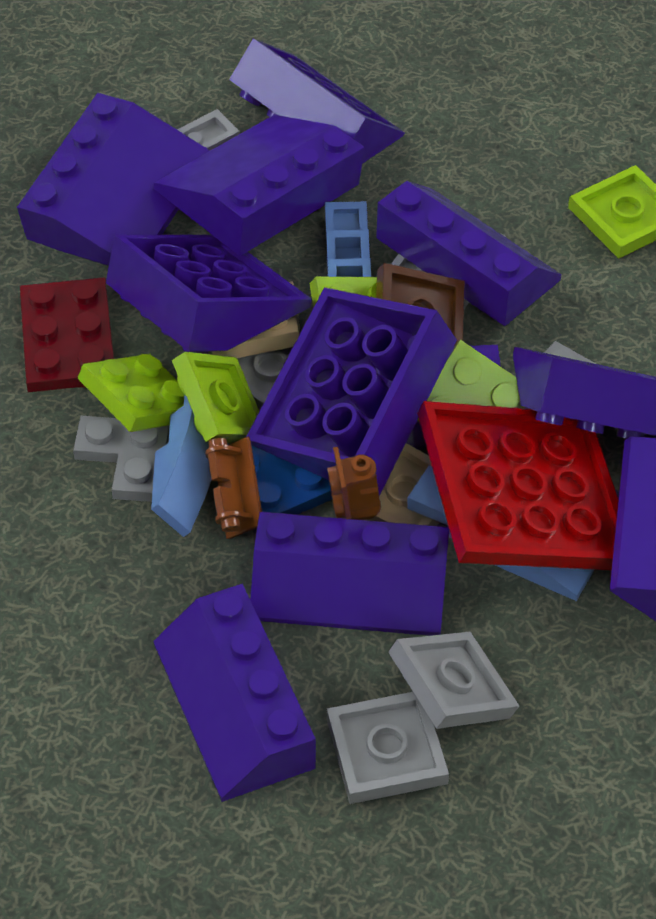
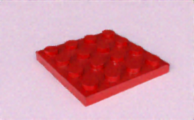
(521, 487)

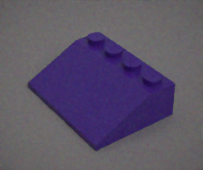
(265, 179)
(105, 180)
(200, 289)
(353, 383)

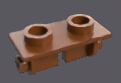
(354, 487)
(237, 490)

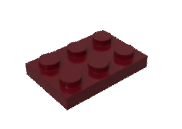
(62, 330)

